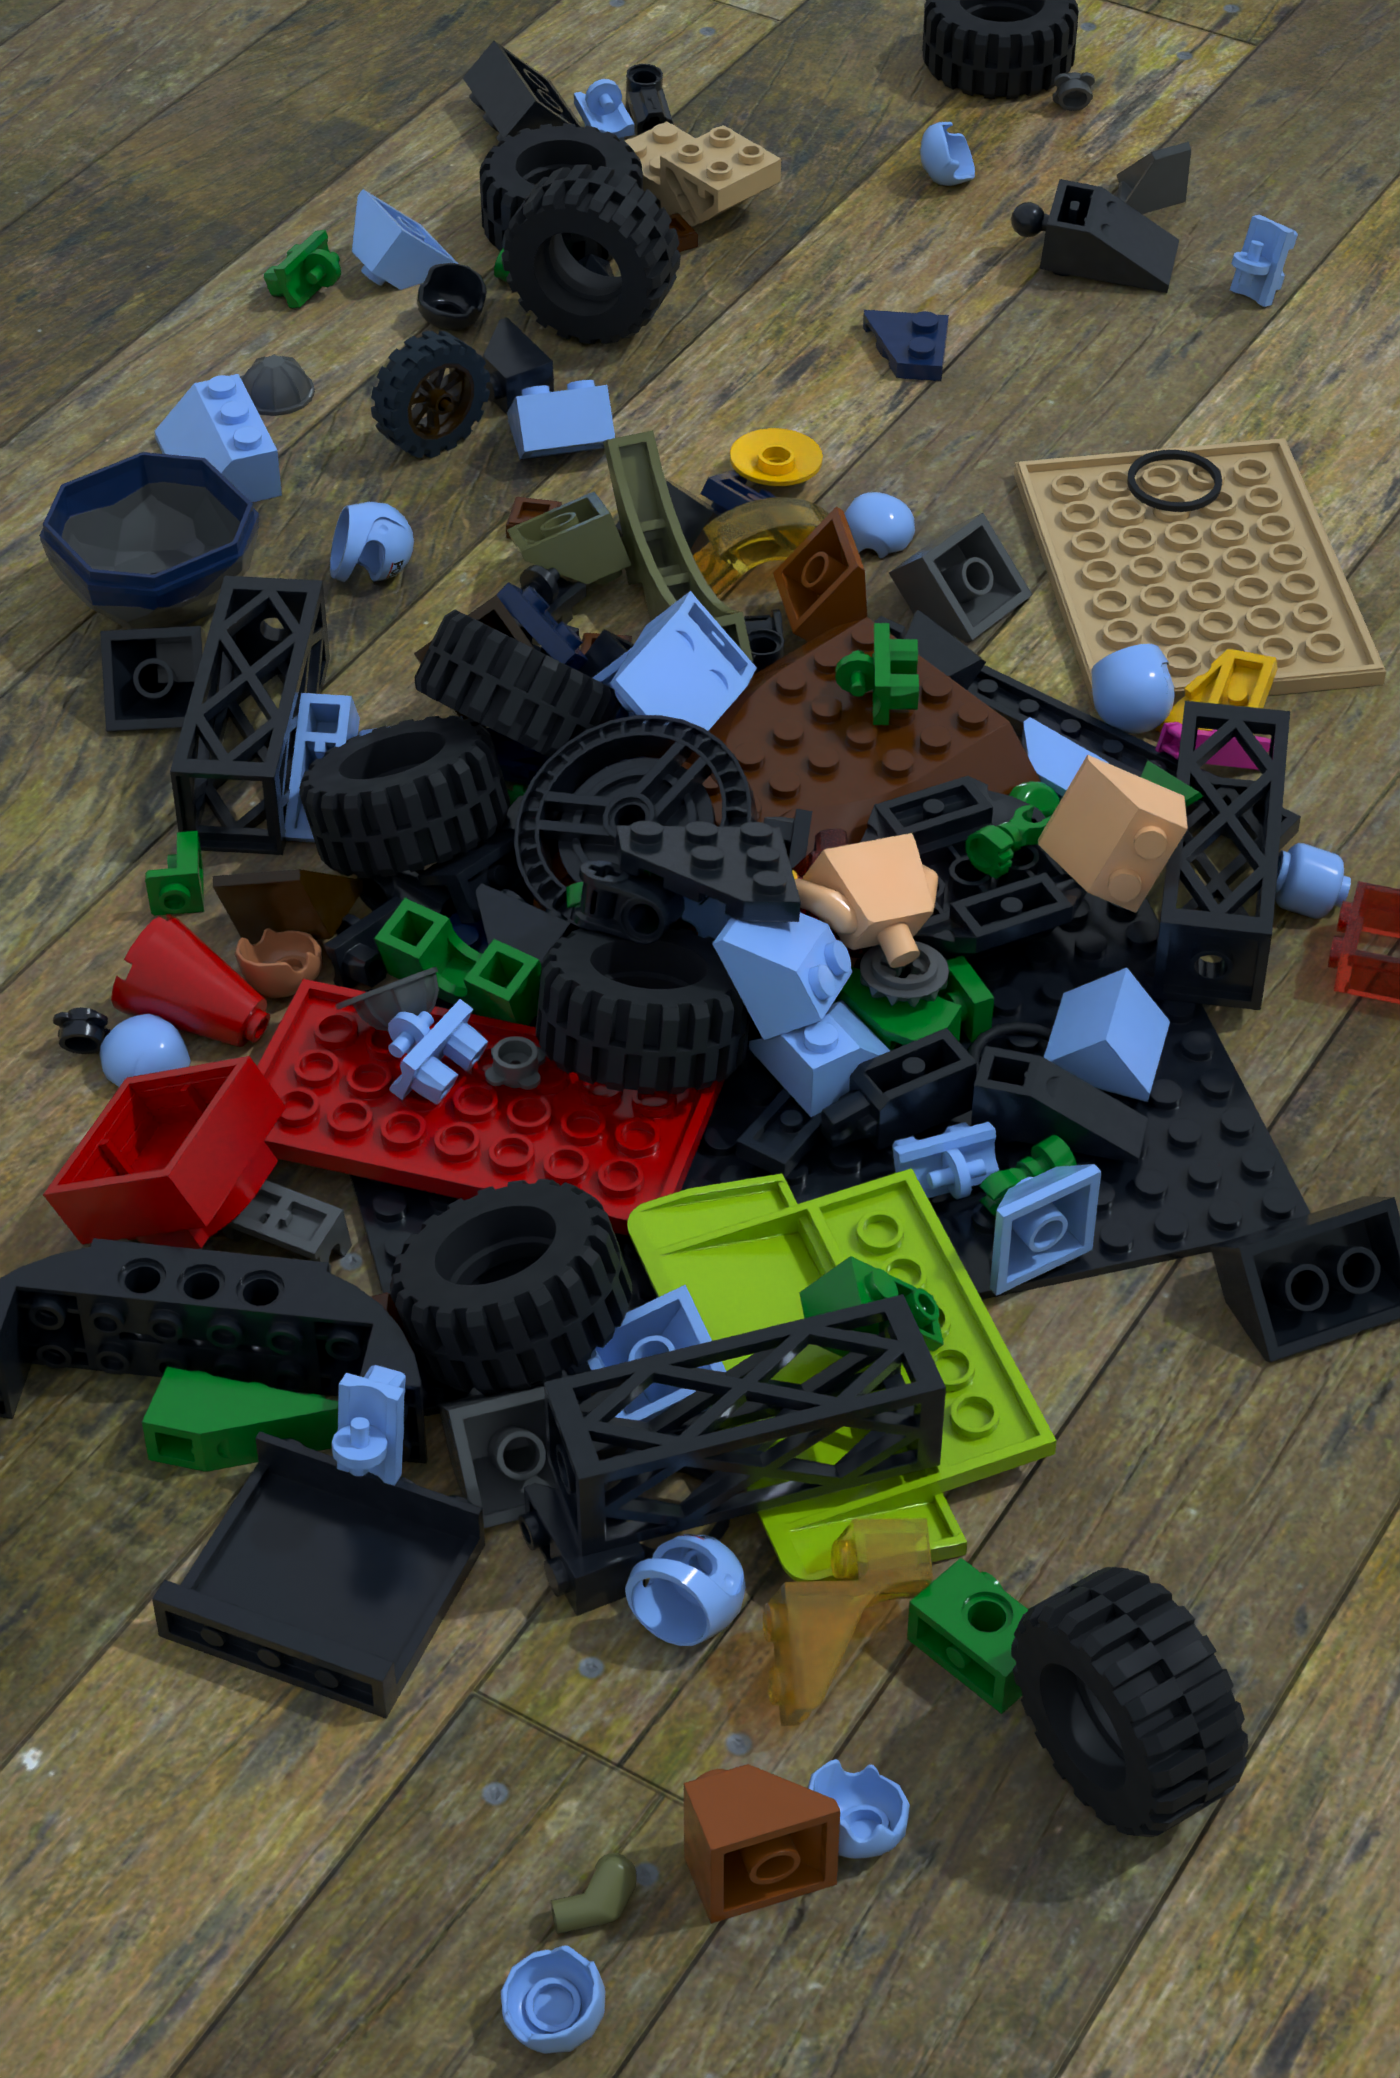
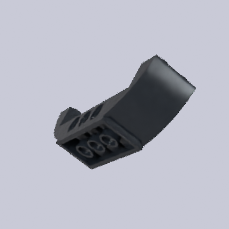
(204, 1311)

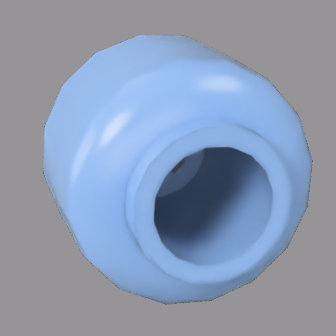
(1310, 881)

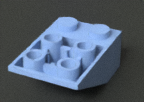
(683, 667)

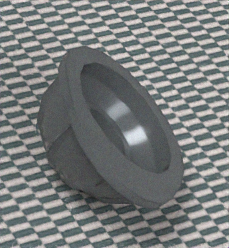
(278, 385)
(408, 994)

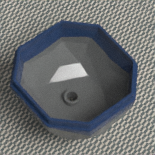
(150, 538)

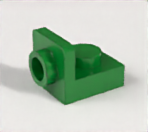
(182, 884)
(968, 990)

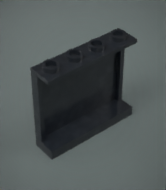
(325, 1577)

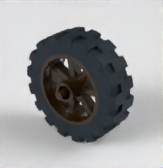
(449, 401)

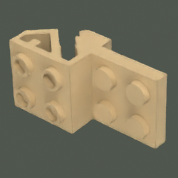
(705, 172)

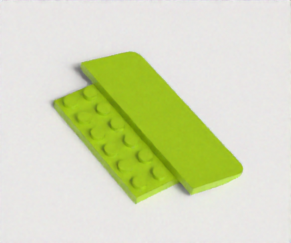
(745, 1260)

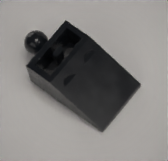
(1099, 238)

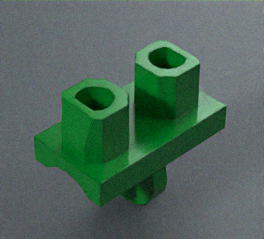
(304, 270)
(888, 673)

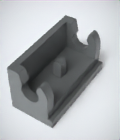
(293, 1223)

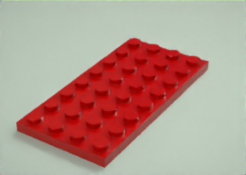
(344, 1118)

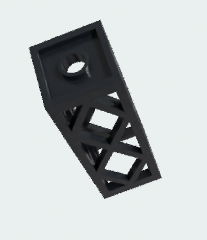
(236, 663)
(1202, 924)
(803, 1413)

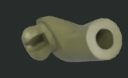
(603, 1898)

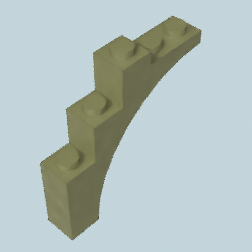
(655, 538)

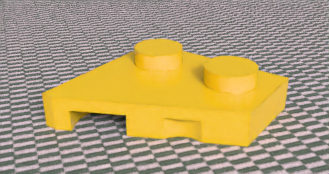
(1233, 679)

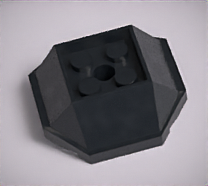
(973, 910)

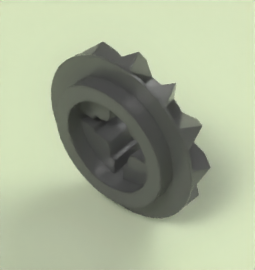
(925, 980)

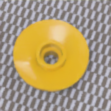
(776, 457)

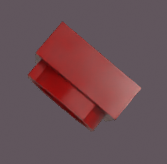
(171, 1156)

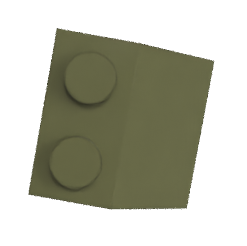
(574, 540)

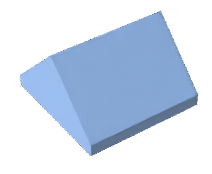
(1110, 1035)

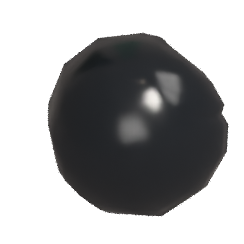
(451, 296)

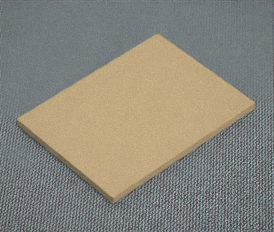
(1201, 581)

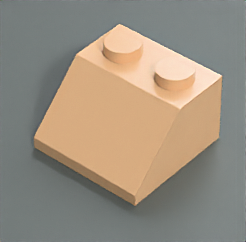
(1114, 832)

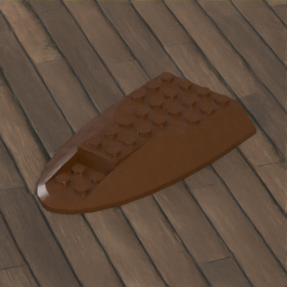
(820, 753)

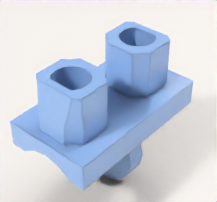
(603, 109)
(1262, 260)
(426, 1047)
(950, 1160)
(371, 1424)

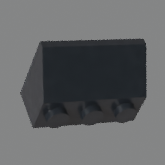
(514, 94)
(1314, 1276)

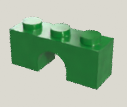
(495, 984)

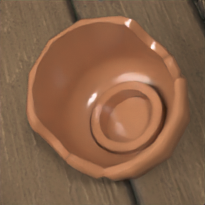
(279, 962)

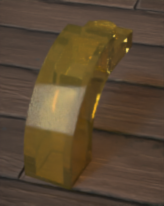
(754, 535)

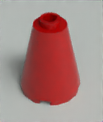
(189, 986)

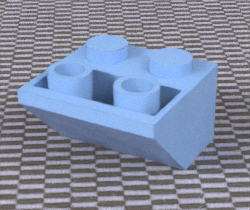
(561, 420)

